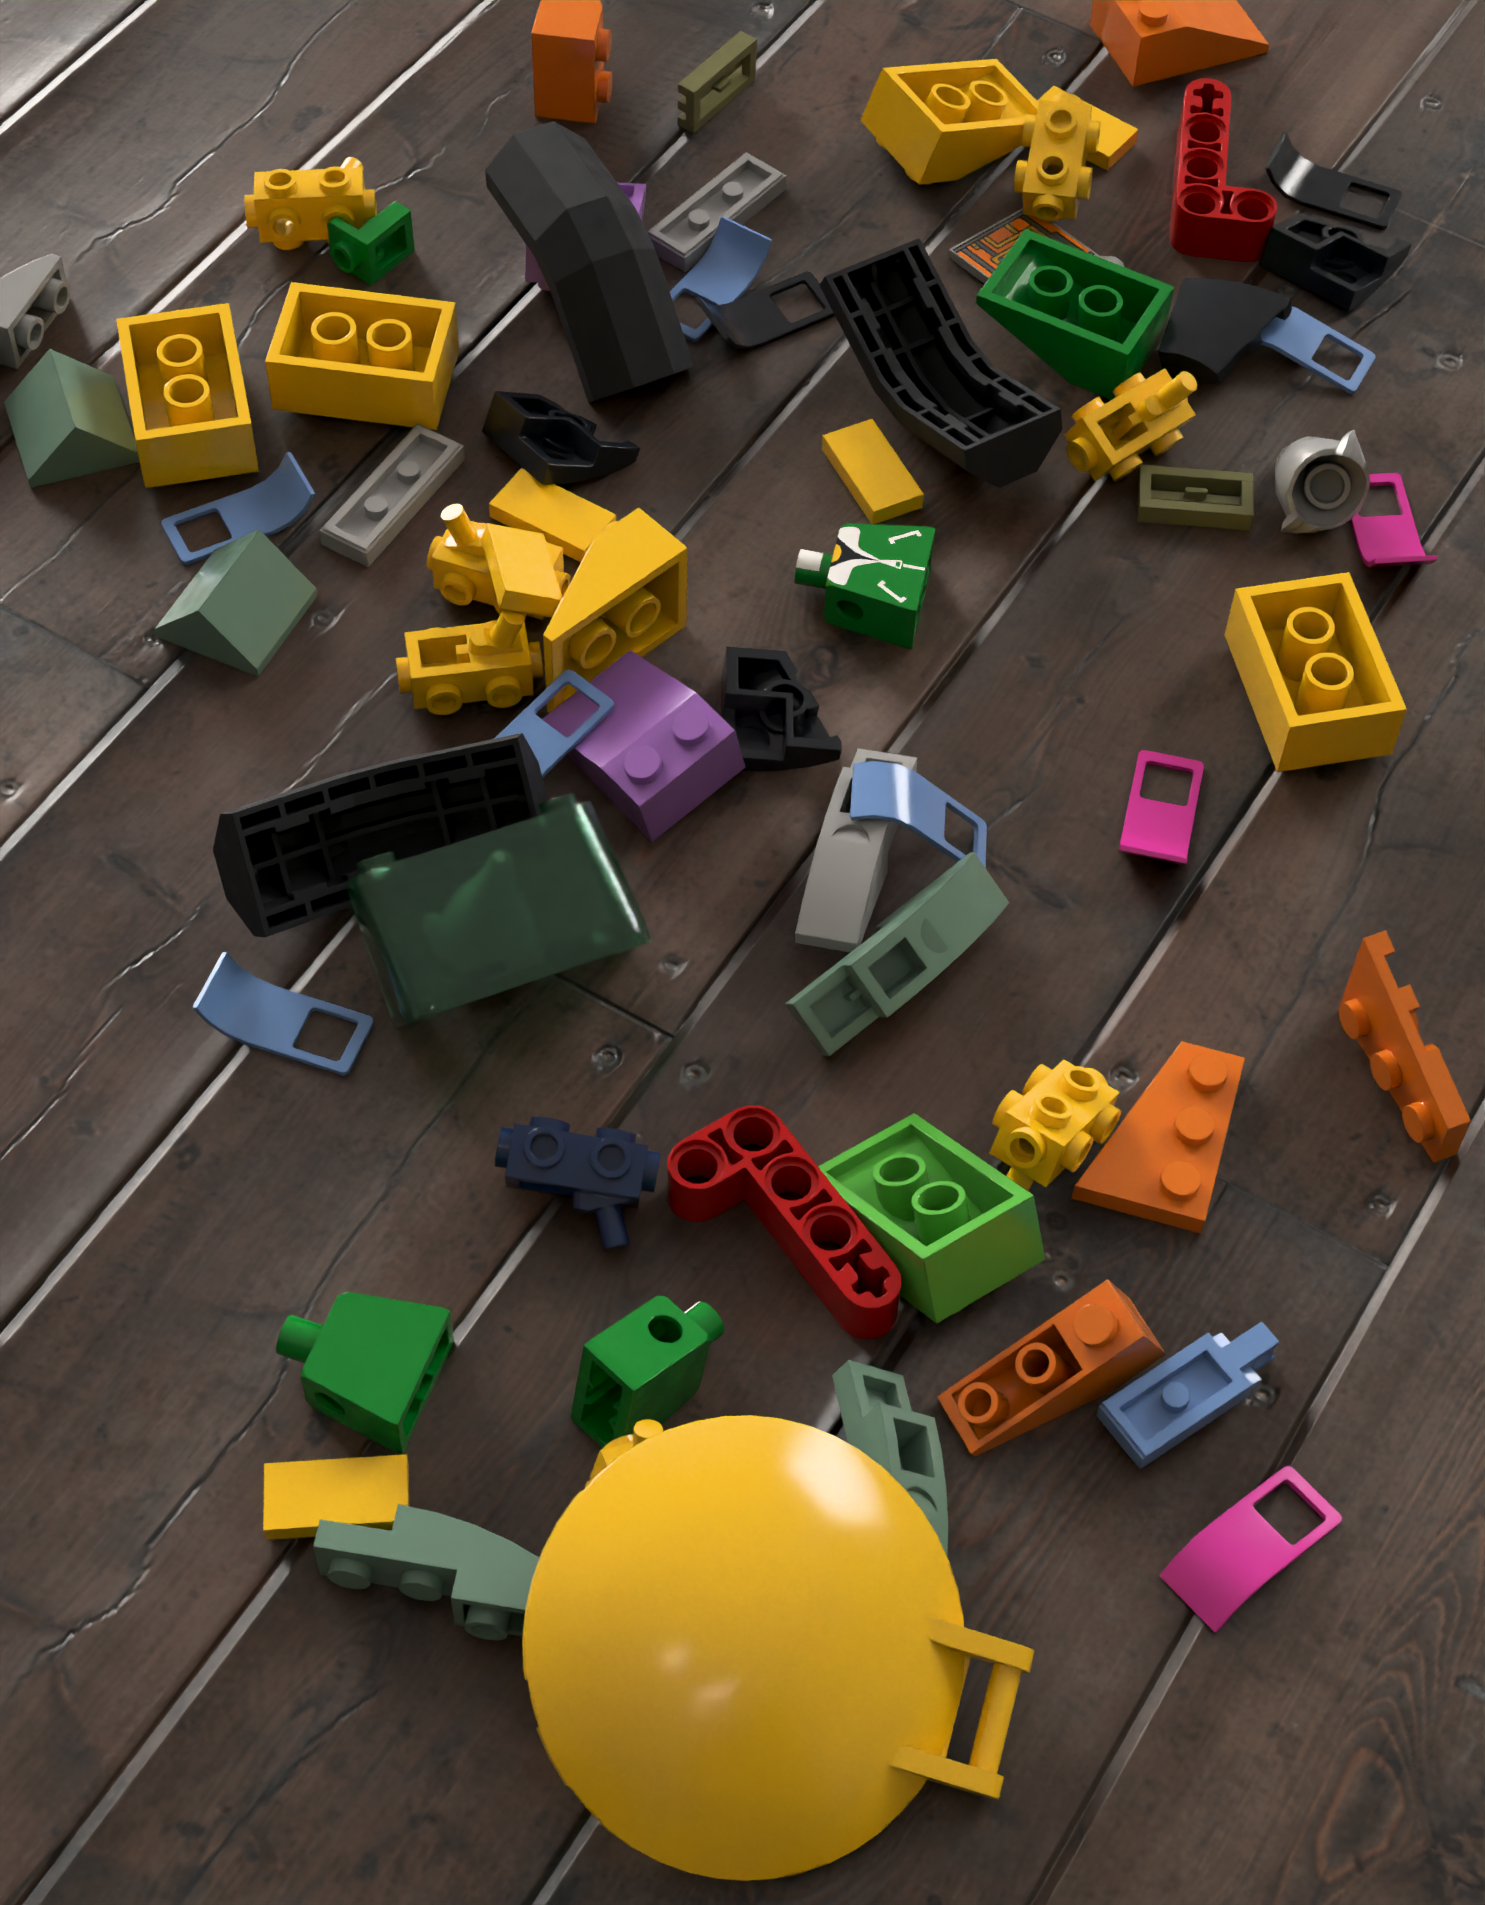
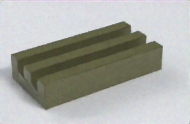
(717, 81)
(1193, 501)

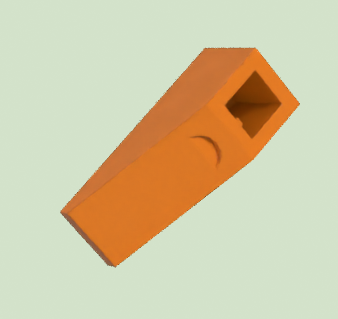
(1052, 1370)

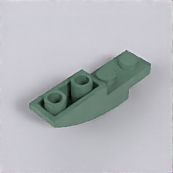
(901, 956)
(901, 1441)
(433, 1558)

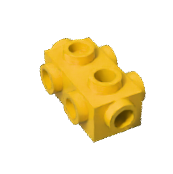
(1059, 143)
(300, 203)
(1139, 418)
(461, 563)
(470, 664)
(1053, 1122)

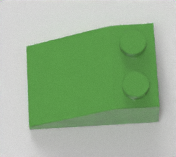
(938, 1214)

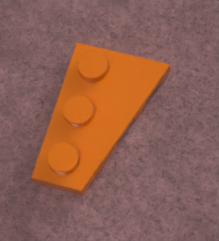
(1388, 1032)
(1169, 1143)

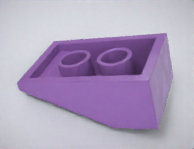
(655, 749)

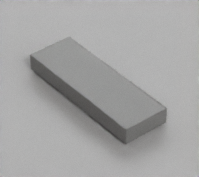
(734, 193)
(392, 495)

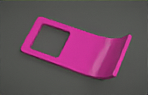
(1391, 538)
(1156, 827)
(1242, 1552)

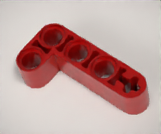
(1206, 213)
(794, 1224)

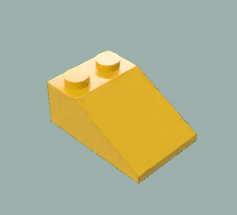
(947, 117)
(620, 600)

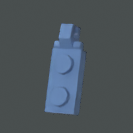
(1186, 1392)

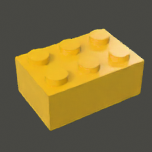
(363, 356)
(187, 395)
(1314, 672)

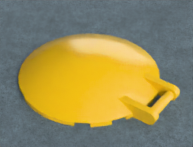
(754, 1650)

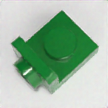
(375, 246)

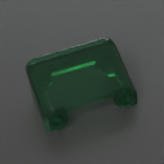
(494, 911)

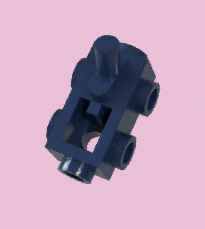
(593, 1171)

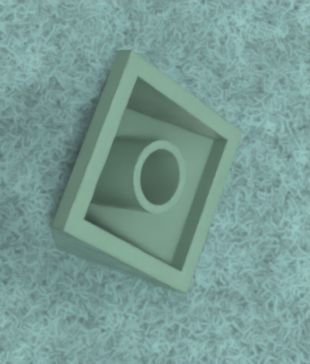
(69, 421)
(240, 605)

